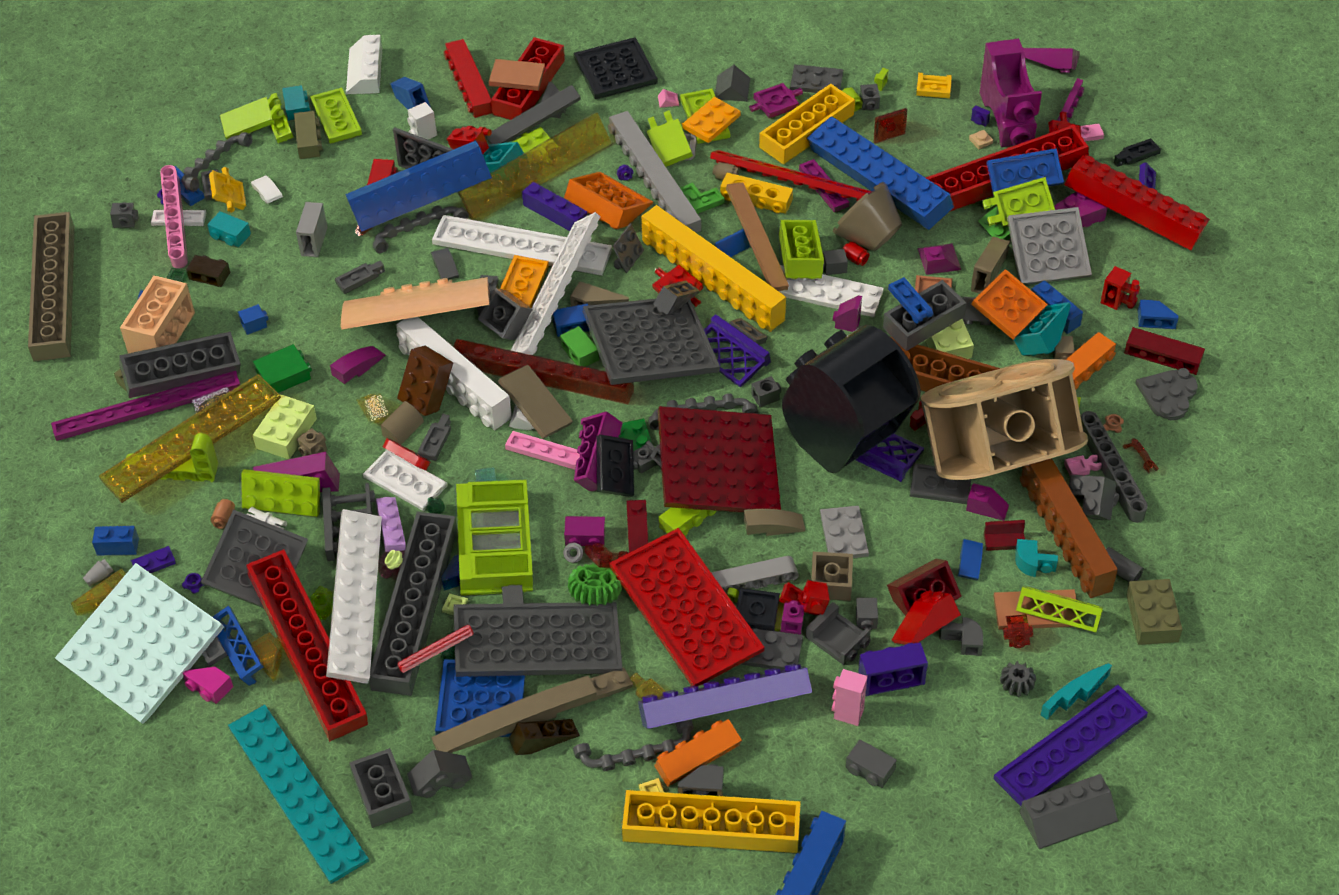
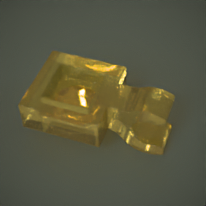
(647, 687)

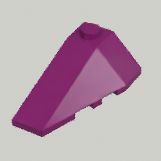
(1058, 58)

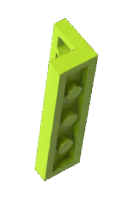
(1059, 600)

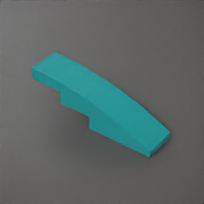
(1081, 687)

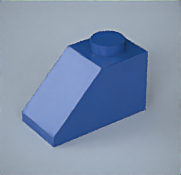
(1156, 315)

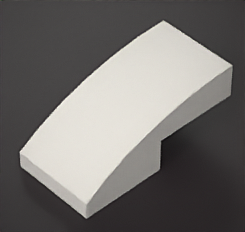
(267, 189)

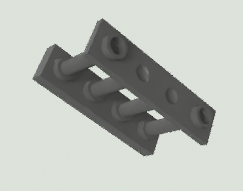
(331, 516)

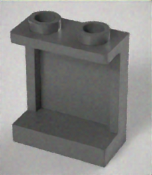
(837, 635)

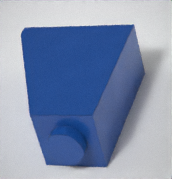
(409, 92)

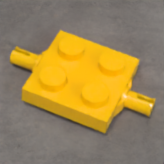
(227, 190)

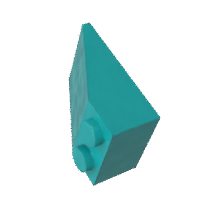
(501, 153)
(1044, 331)

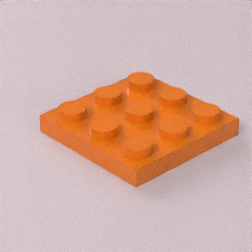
(1009, 304)

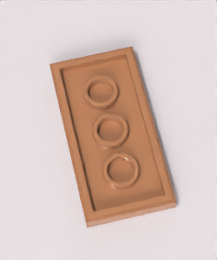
(1007, 603)

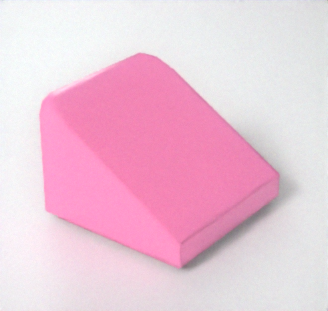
(668, 99)

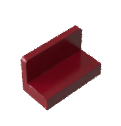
(1003, 534)

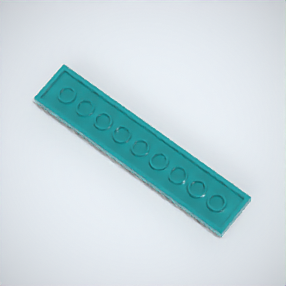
(298, 794)

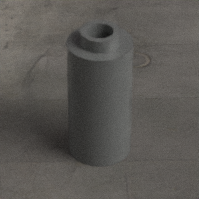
(1126, 568)

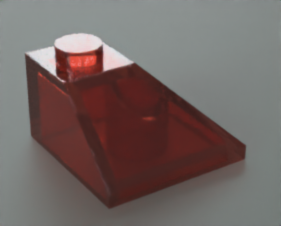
(890, 125)

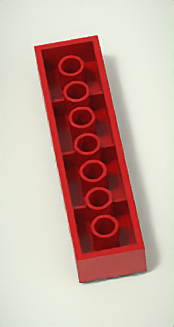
(1137, 201)

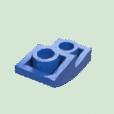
(970, 559)

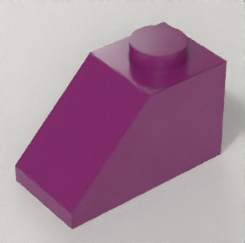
(848, 314)
(986, 502)

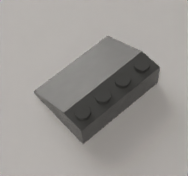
(415, 149)

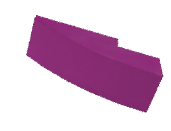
(355, 363)

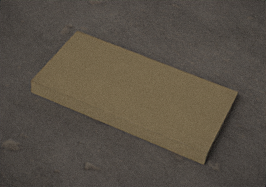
(535, 401)

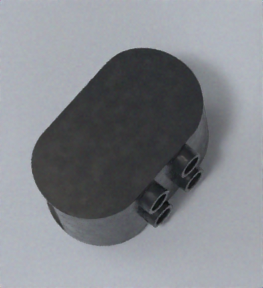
(849, 396)

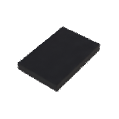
(615, 465)

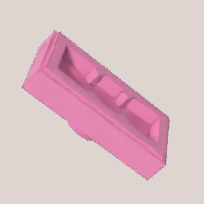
(1092, 132)

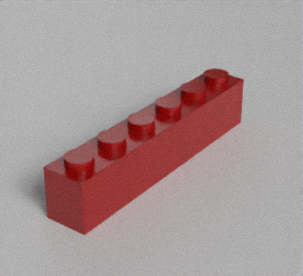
(468, 78)

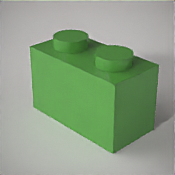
(579, 347)

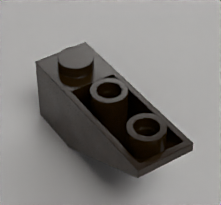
(539, 735)

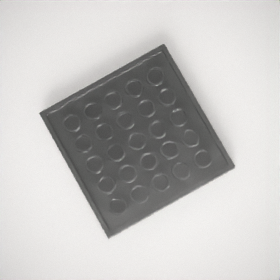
(647, 345)

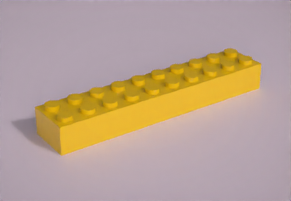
(714, 268)

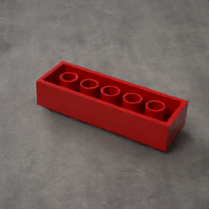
(513, 101)

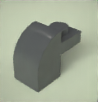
(968, 633)

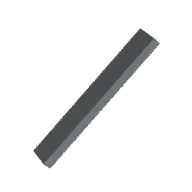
(534, 116)

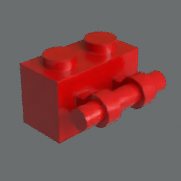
(468, 134)
(1116, 289)

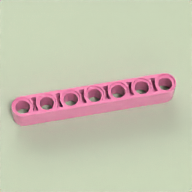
(173, 217)

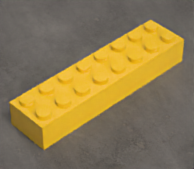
(711, 821)

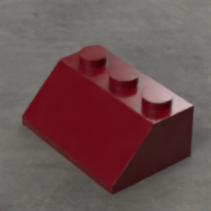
(932, 576)

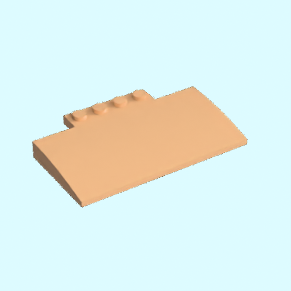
(415, 301)

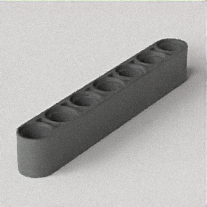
(1114, 467)

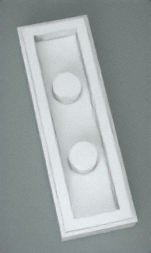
(190, 217)

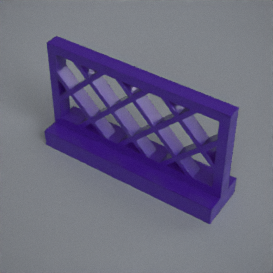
(741, 343)
(891, 464)

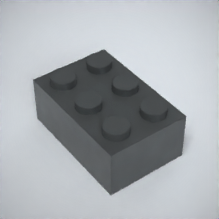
(381, 788)

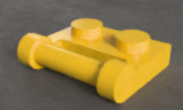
(934, 85)

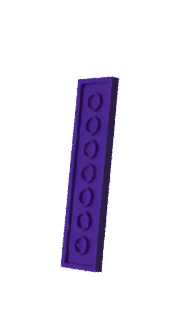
(1070, 745)

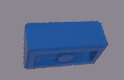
(733, 243)

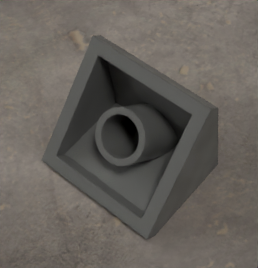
(732, 85)

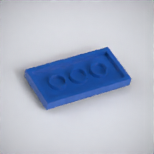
(1025, 168)

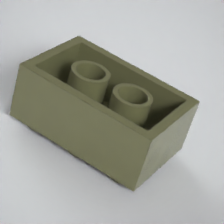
(1154, 611)

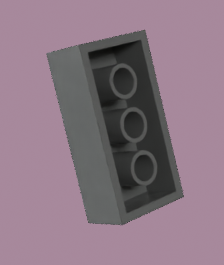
(946, 307)

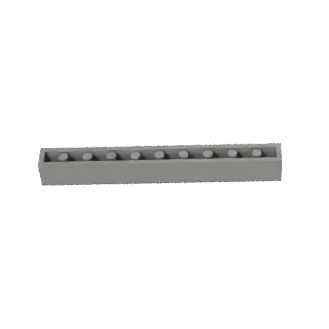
(652, 170)

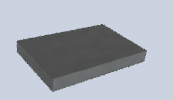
(929, 485)

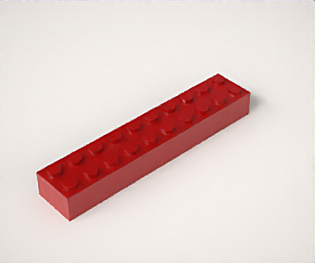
(971, 180)
(305, 644)

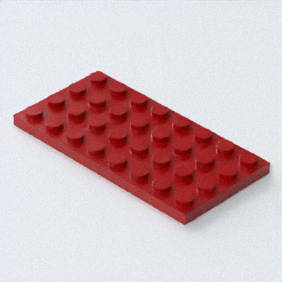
(686, 608)

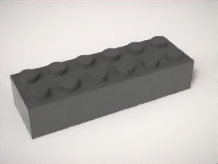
(178, 364)

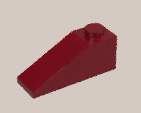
(637, 524)

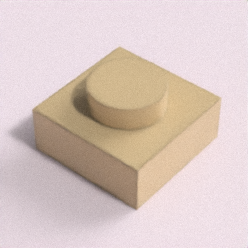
(981, 139)

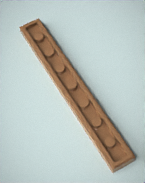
(756, 236)

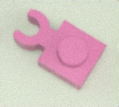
(1082, 466)

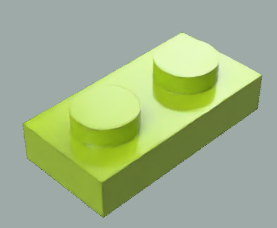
(282, 129)

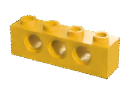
(762, 194)

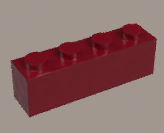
(1164, 350)

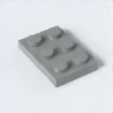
(844, 531)

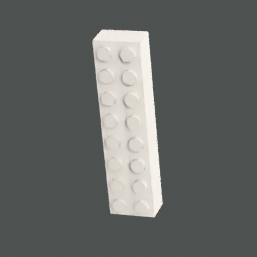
(465, 380)

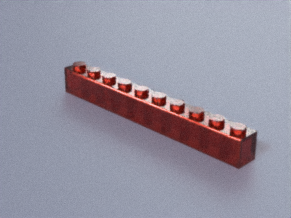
(550, 372)

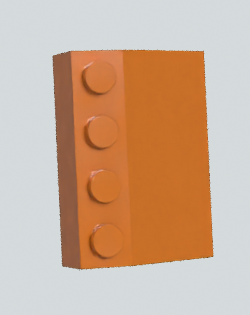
(607, 197)

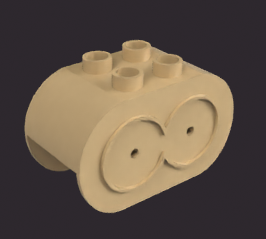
(1003, 419)

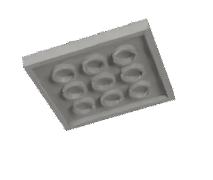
(1049, 246)

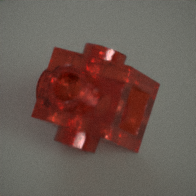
(1017, 631)

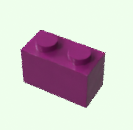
(584, 530)

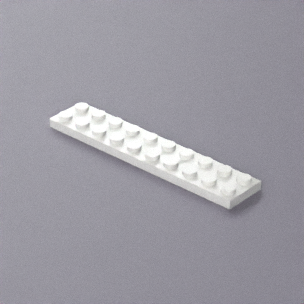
(511, 241)
(555, 285)
(354, 597)

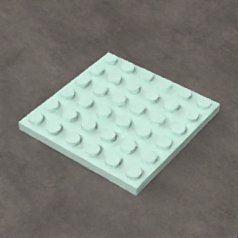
(139, 643)

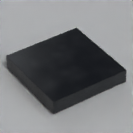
(758, 608)

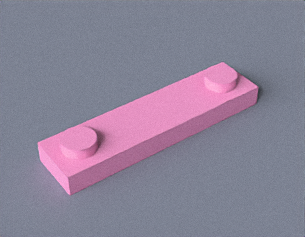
(542, 449)

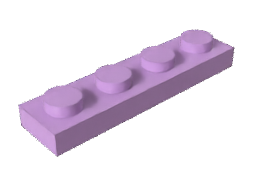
(390, 524)

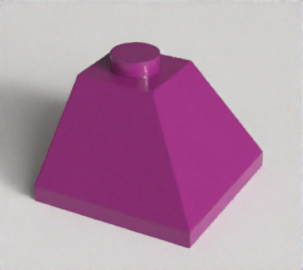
(939, 259)

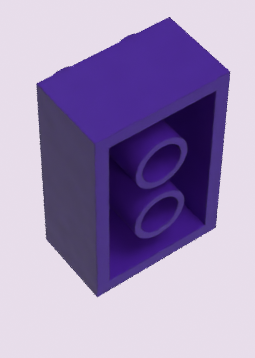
(894, 668)

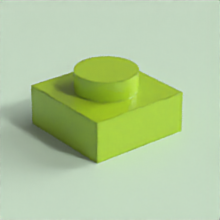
(881, 78)

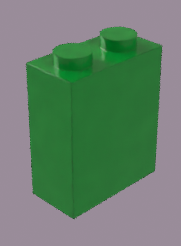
(283, 368)

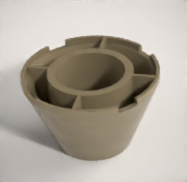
(870, 219)

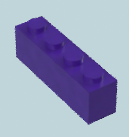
(552, 206)

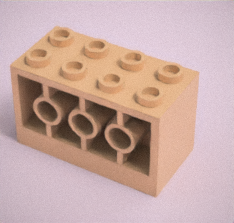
(158, 315)

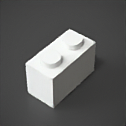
(422, 121)

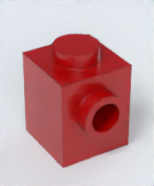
(815, 597)

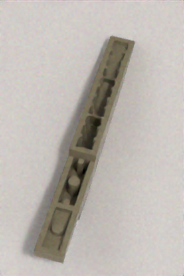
(533, 708)

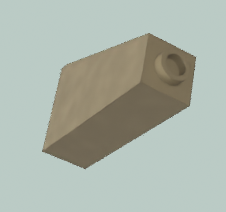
(989, 264)

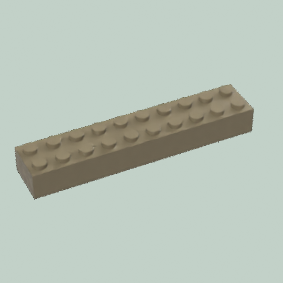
(51, 287)

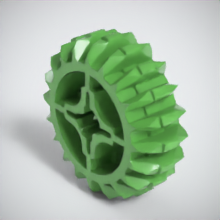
(594, 585)

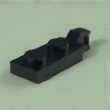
(1137, 152)

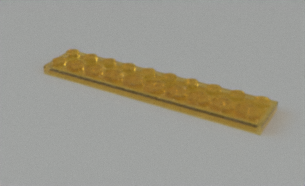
(535, 166)
(174, 446)

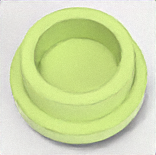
(393, 559)

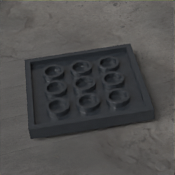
(615, 68)

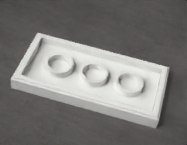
(405, 480)

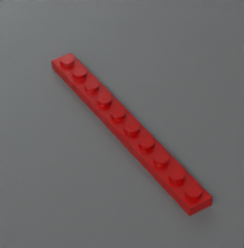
(786, 174)

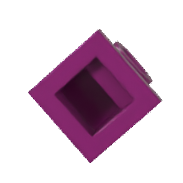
(792, 618)

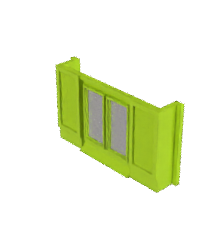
(493, 536)

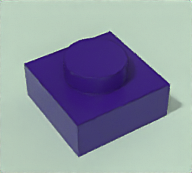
(980, 116)

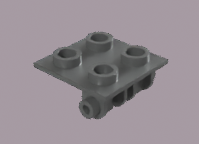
(627, 249)

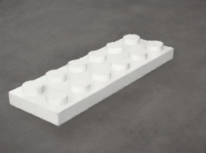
(833, 291)

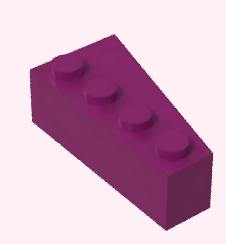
(1089, 209)
(313, 465)
(586, 465)

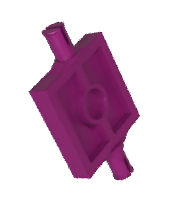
(776, 100)

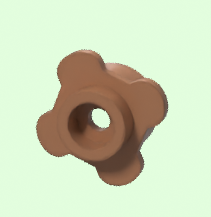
(1117, 420)

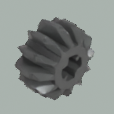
(1017, 678)

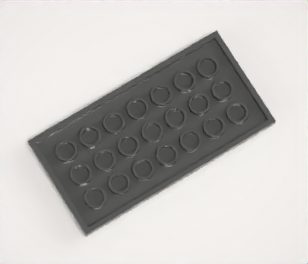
(537, 639)

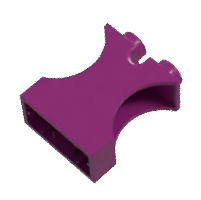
(1009, 92)

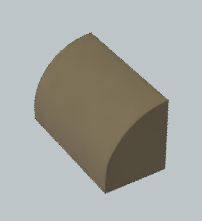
(401, 423)

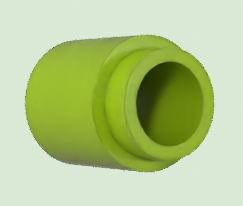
(852, 93)

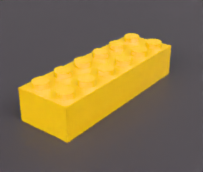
(789, 134)

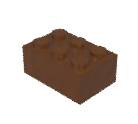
(425, 380)

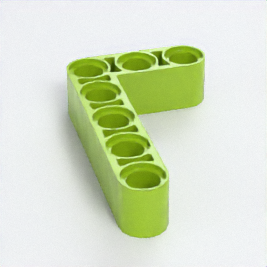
(202, 464)

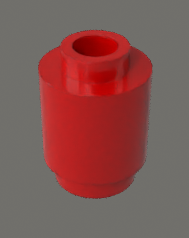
(856, 253)

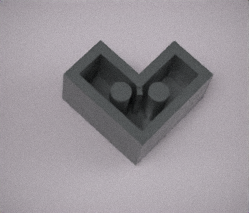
(1097, 495)
(439, 770)

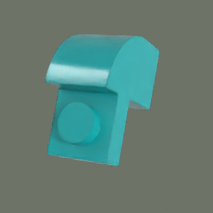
(1030, 561)

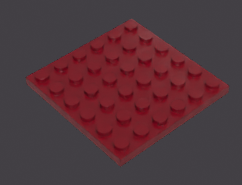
(717, 460)

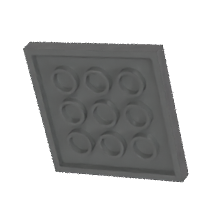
(244, 542)

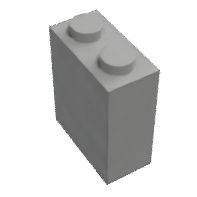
(311, 229)

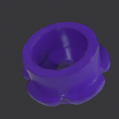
(622, 170)

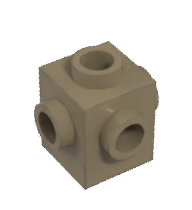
(311, 443)

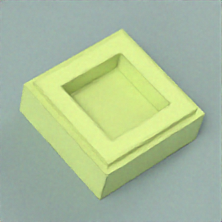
(451, 600)

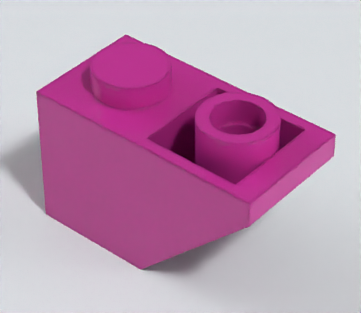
(209, 682)

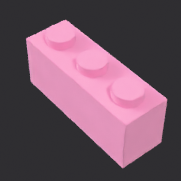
(849, 697)

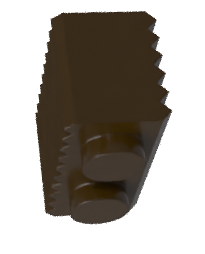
(208, 270)

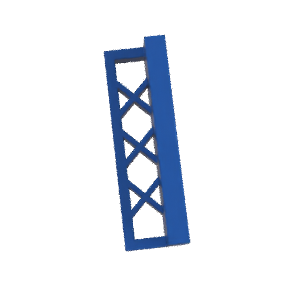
(232, 647)

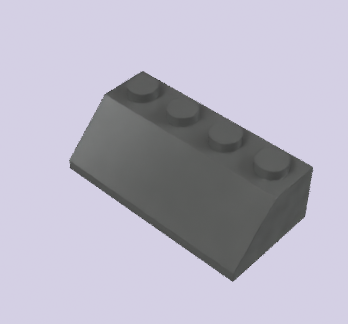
(1069, 811)

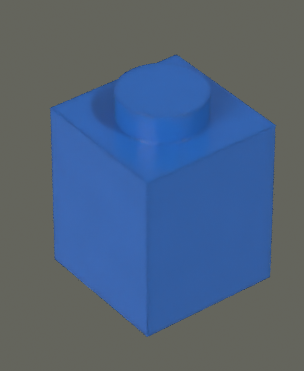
(253, 319)

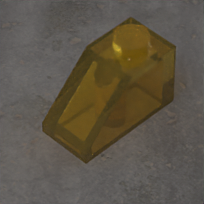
(373, 407)
(270, 654)

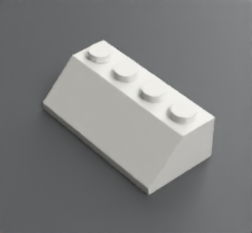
(364, 66)

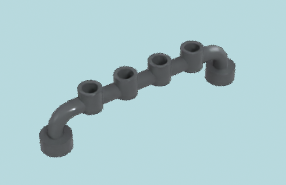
(190, 173)
(380, 244)
(709, 403)
(628, 756)

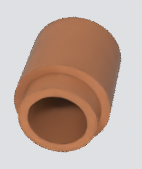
(222, 513)

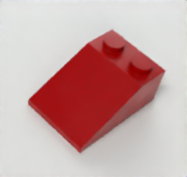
(926, 617)

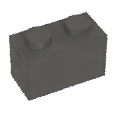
(870, 764)

